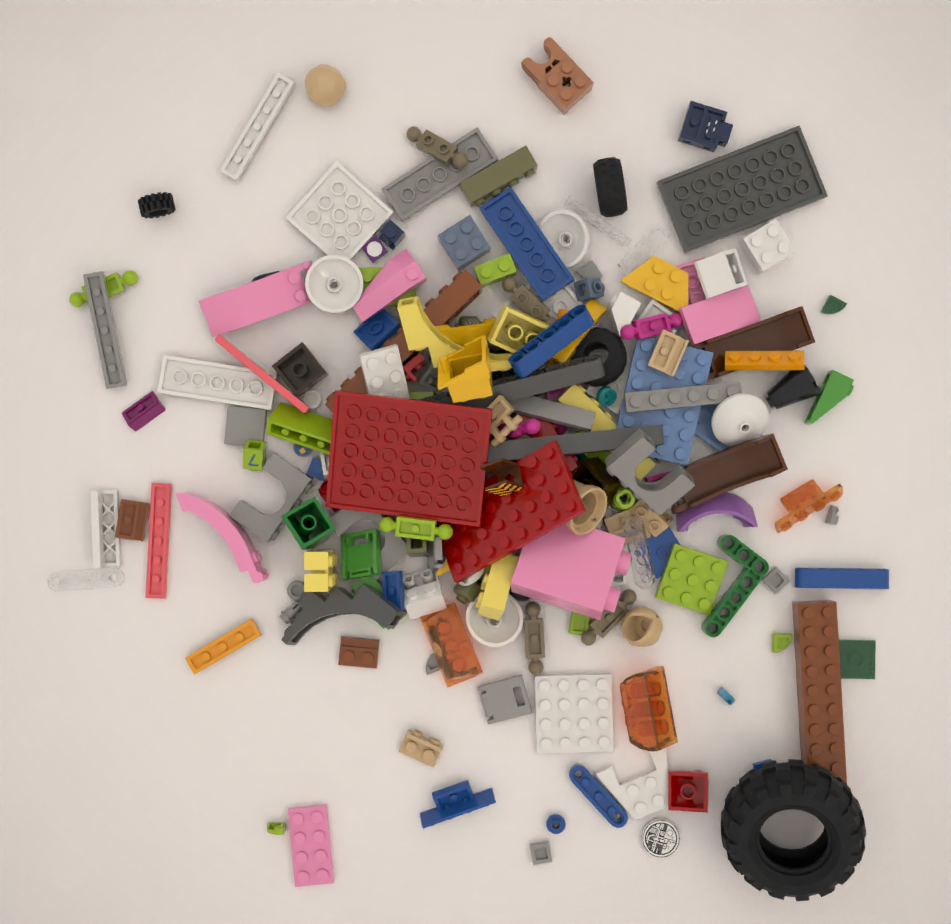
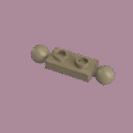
(437, 147)
(527, 301)
(608, 619)
(534, 638)

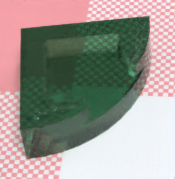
(832, 305)

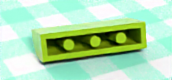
(300, 428)

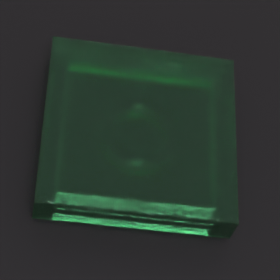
(857, 659)

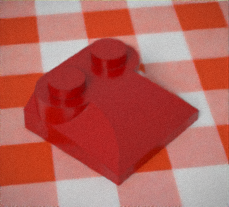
(688, 791)

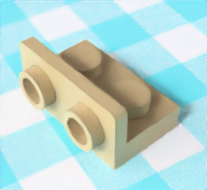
(652, 520)
(421, 748)

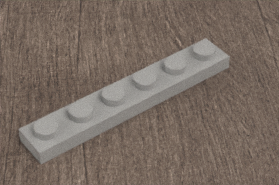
(104, 329)
(679, 397)

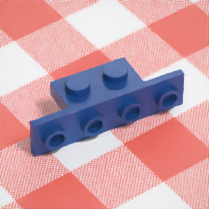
(455, 802)

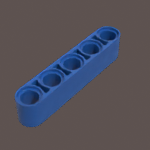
(551, 341)
(842, 578)

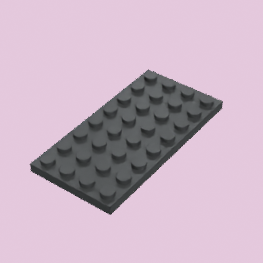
(742, 189)

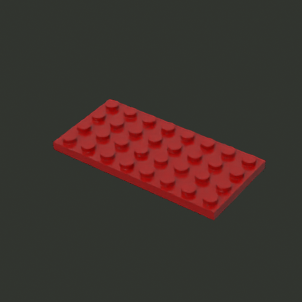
(516, 518)

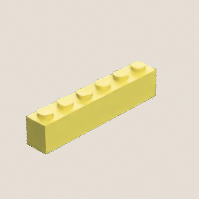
(575, 397)

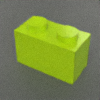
(495, 270)

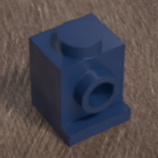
(391, 234)

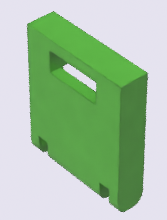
(361, 559)

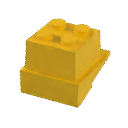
(467, 372)

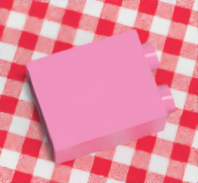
(572, 570)

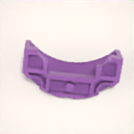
(723, 504)

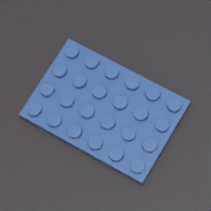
(677, 423)

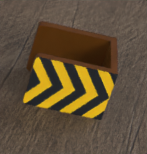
(502, 469)

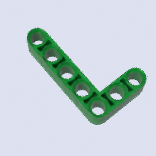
(737, 586)

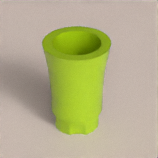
(620, 506)

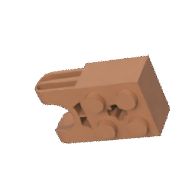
(554, 73)

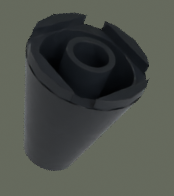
(793, 388)

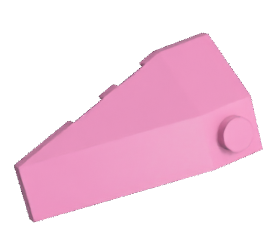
(393, 282)

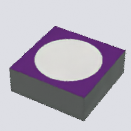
(374, 249)

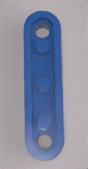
(598, 796)

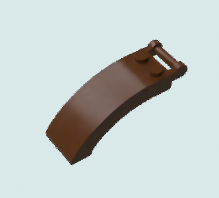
(778, 333)
(731, 469)

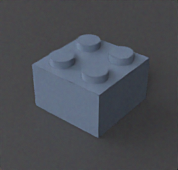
(464, 243)

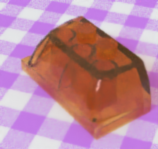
(451, 645)
(648, 710)

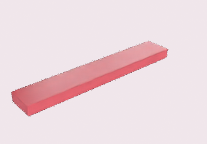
(262, 374)
(158, 540)

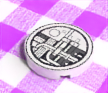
(660, 837)

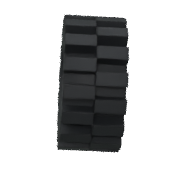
(156, 205)

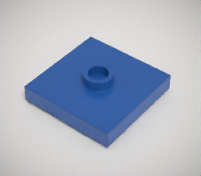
(377, 330)
(660, 550)

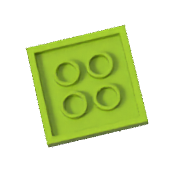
(691, 579)

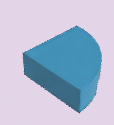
(726, 696)

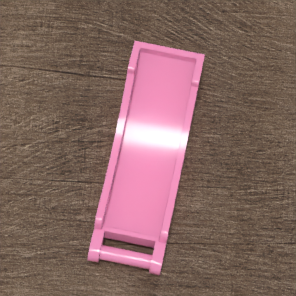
(256, 300)
(234, 534)

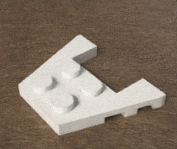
(643, 793)

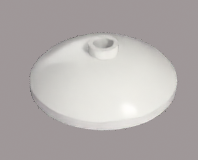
(566, 223)
(338, 270)
(734, 414)
(502, 632)

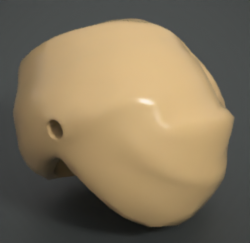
(325, 85)
(641, 626)

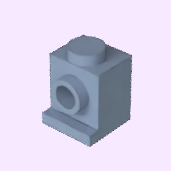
(594, 289)

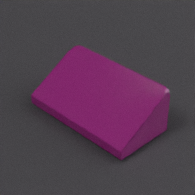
(143, 411)

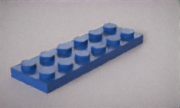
(526, 244)

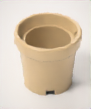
(595, 504)

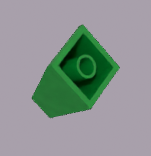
(309, 524)

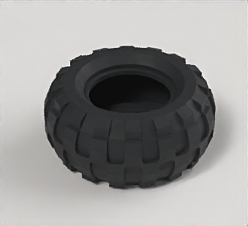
(793, 871)

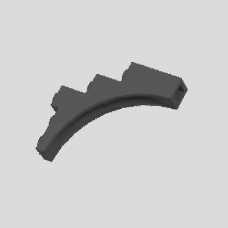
(341, 602)

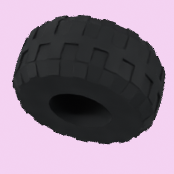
(610, 187)
(617, 356)

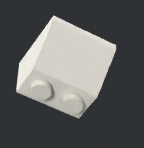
(622, 311)

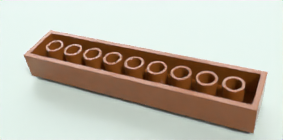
(441, 311)
(819, 685)

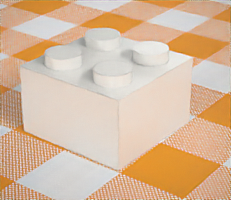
(767, 246)

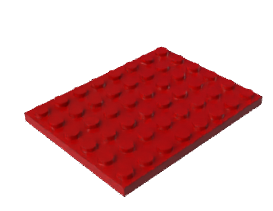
(408, 457)

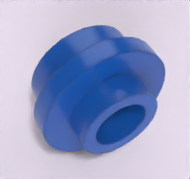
(553, 818)

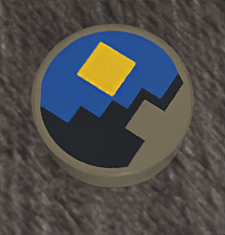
(301, 450)

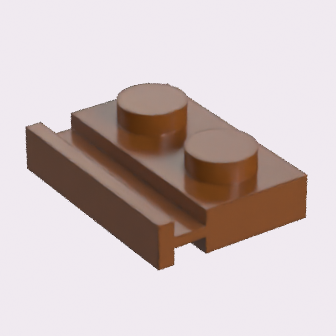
(132, 520)
(359, 652)

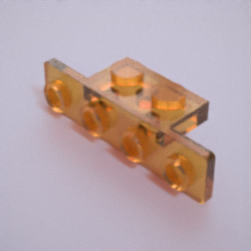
(804, 502)

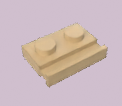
(667, 353)

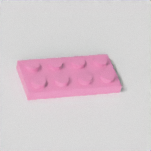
(310, 845)

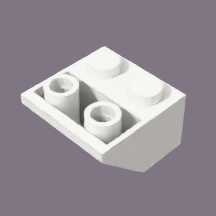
(720, 273)
(423, 593)

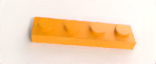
(764, 360)
(223, 646)

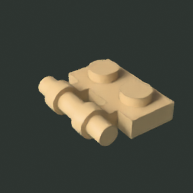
(501, 413)

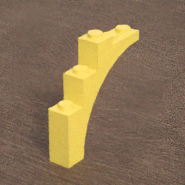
(422, 334)

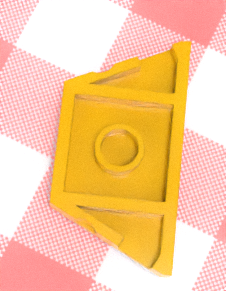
(660, 282)

